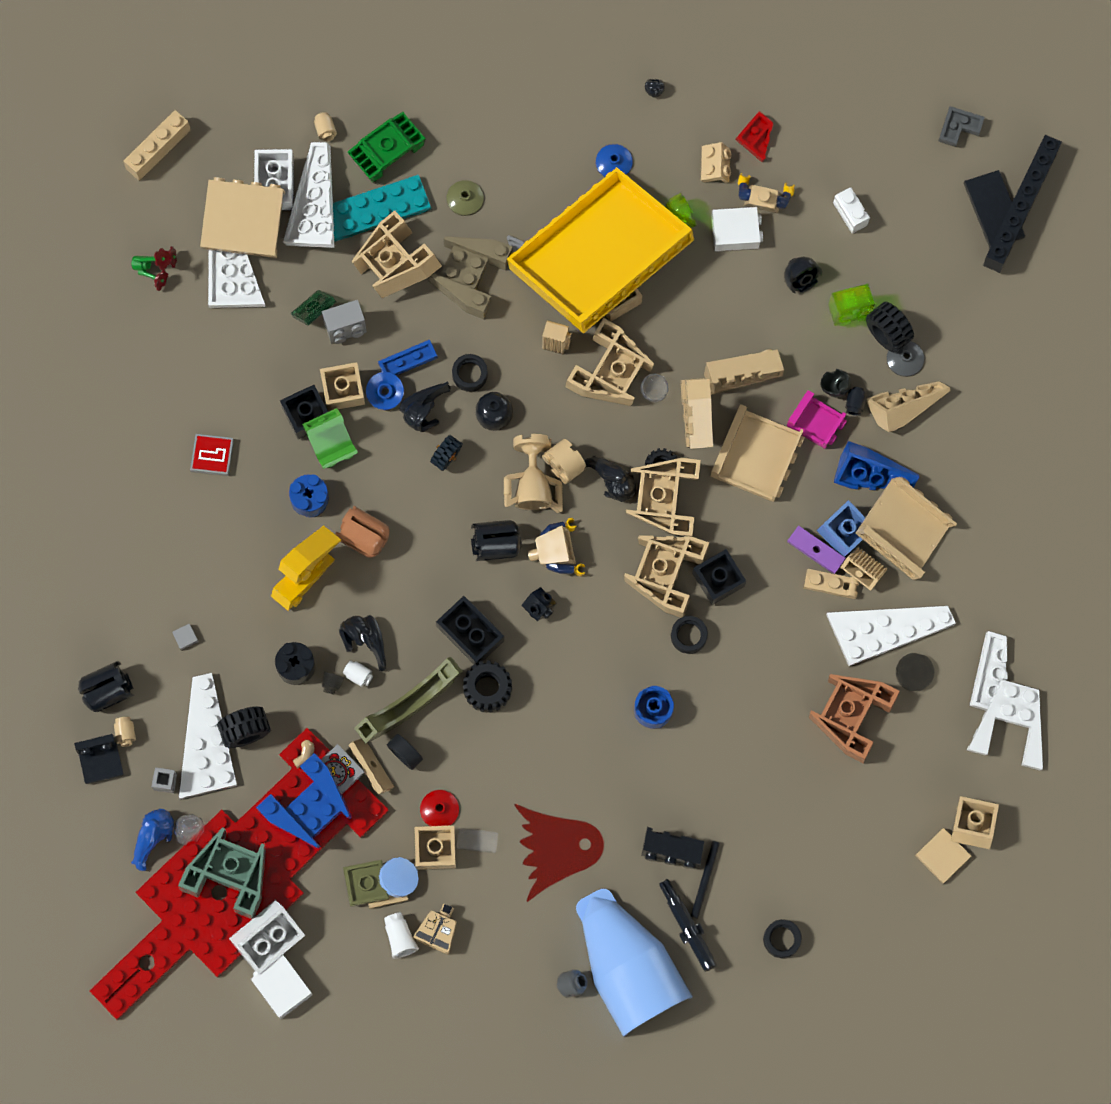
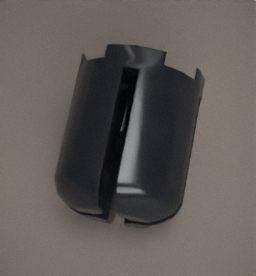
(496, 540)
(105, 687)

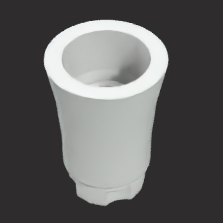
(399, 936)

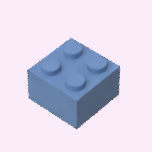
(842, 528)

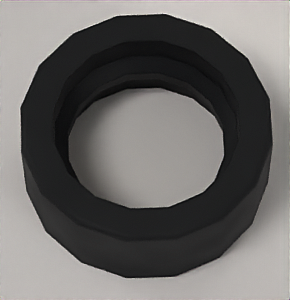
(469, 358)
(689, 620)
(404, 751)
(786, 924)

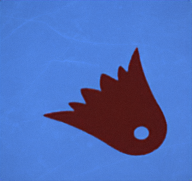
(557, 848)

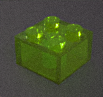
(851, 305)

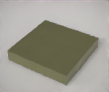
(364, 883)

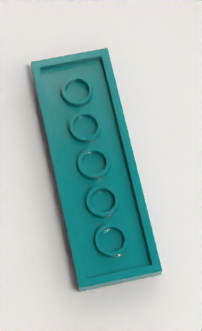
(369, 208)

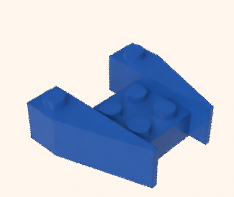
(312, 808)

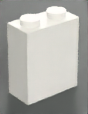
(736, 229)
(281, 987)

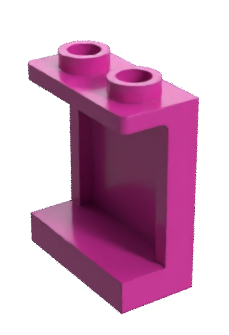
(816, 420)

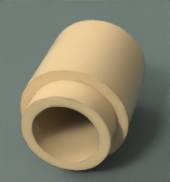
(325, 127)
(124, 731)

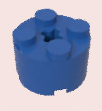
(309, 485)
(648, 697)

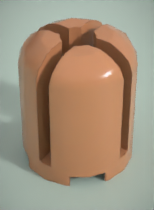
(363, 532)

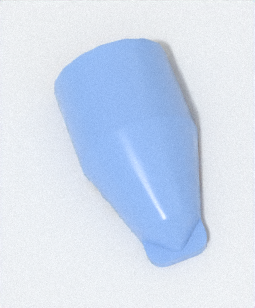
(628, 963)

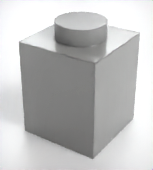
(164, 780)

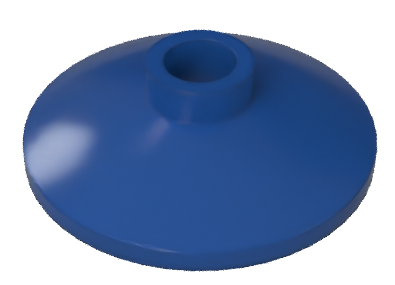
(605, 164)
(375, 386)

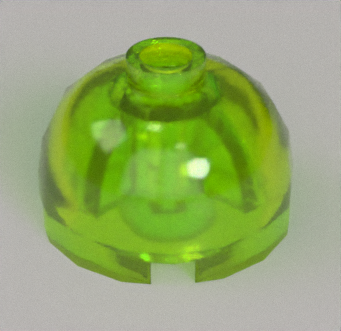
(679, 207)

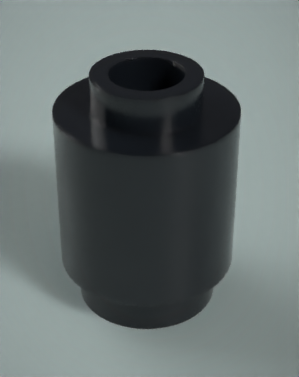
(855, 401)

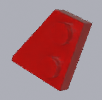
(756, 136)

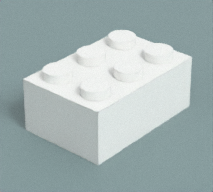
(278, 169)
(267, 937)

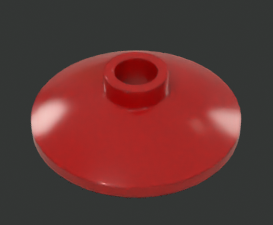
(446, 816)

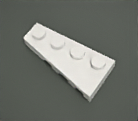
(990, 670)

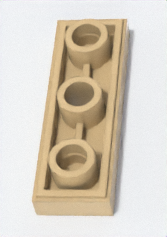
(371, 766)

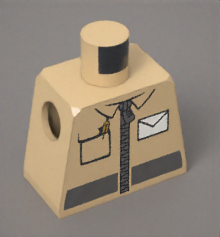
(437, 930)

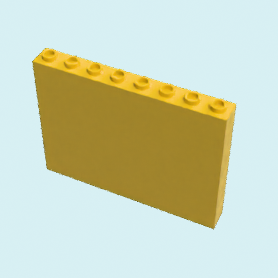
(600, 249)

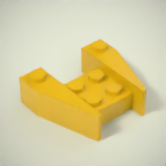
(304, 567)

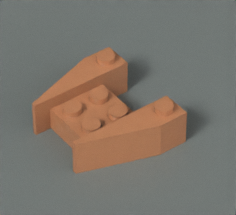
(848, 709)

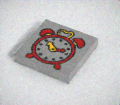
(343, 768)

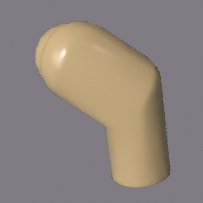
(307, 751)

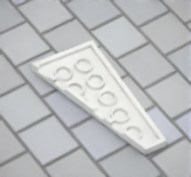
(312, 210)
(232, 281)
(879, 631)
(206, 759)

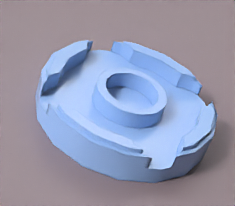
(398, 877)

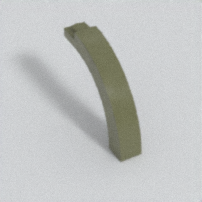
(410, 703)

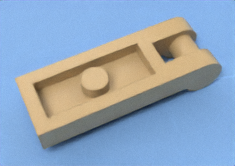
(830, 583)

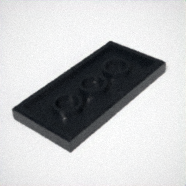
(990, 203)

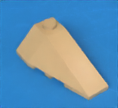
(900, 408)

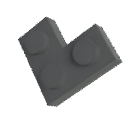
(957, 121)

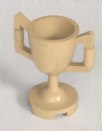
(533, 485)

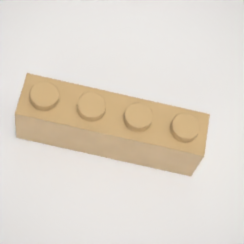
(157, 145)

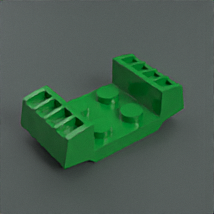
(386, 145)

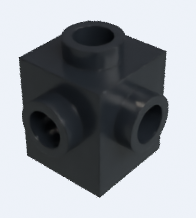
(539, 604)

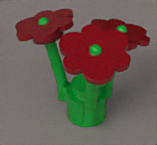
(162, 259)

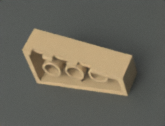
(744, 370)

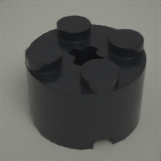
(295, 652)

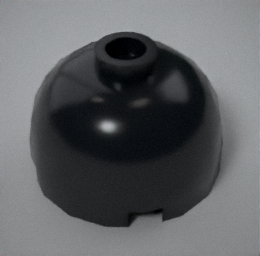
(802, 274)
(494, 411)

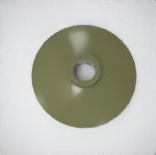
(468, 205)

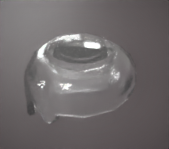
(654, 388)
(188, 828)

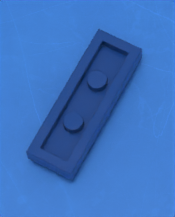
(408, 358)

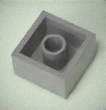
(344, 322)

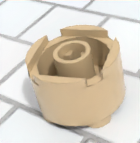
(564, 461)

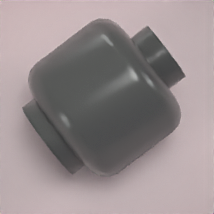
(571, 983)

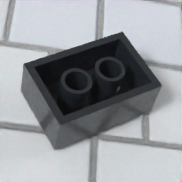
(470, 631)

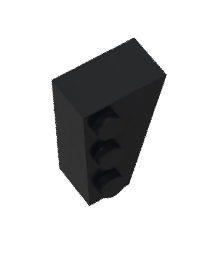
(672, 849)

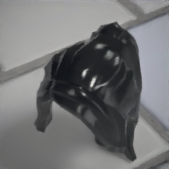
(419, 406)
(617, 481)
(364, 631)

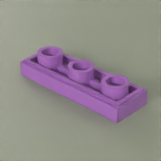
(807, 542)

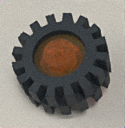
(446, 452)

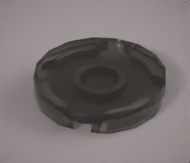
(914, 672)

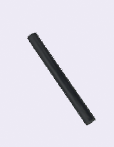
(705, 879)

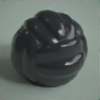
(654, 87)

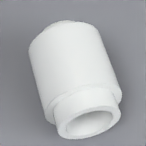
(358, 673)

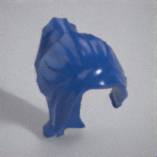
(154, 828)

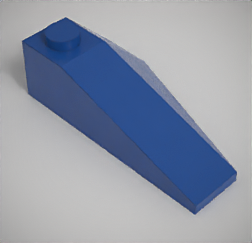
(868, 469)

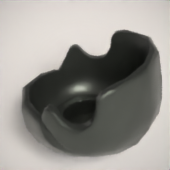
(836, 383)

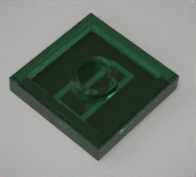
(313, 307)

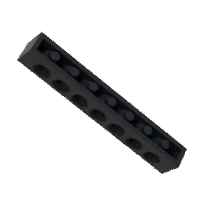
(1022, 203)

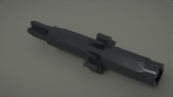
(690, 932)

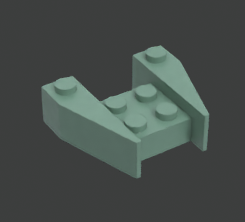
(231, 867)

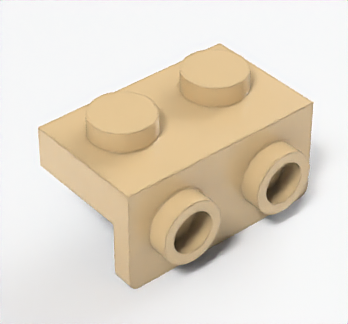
(715, 163)

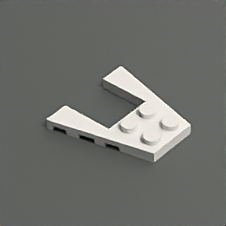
(1017, 706)

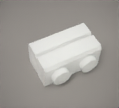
(851, 210)

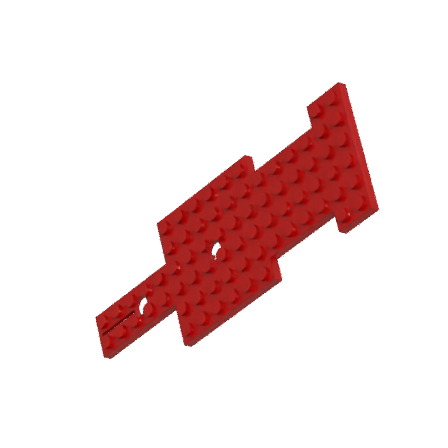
(208, 923)

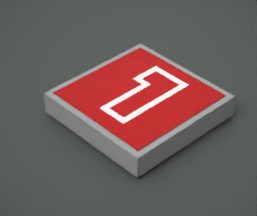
(212, 454)

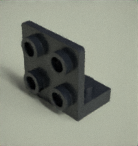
(99, 758)

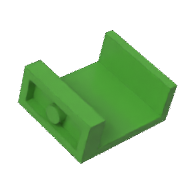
(330, 438)

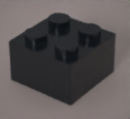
(302, 408)
(719, 577)

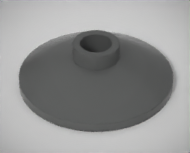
(903, 366)

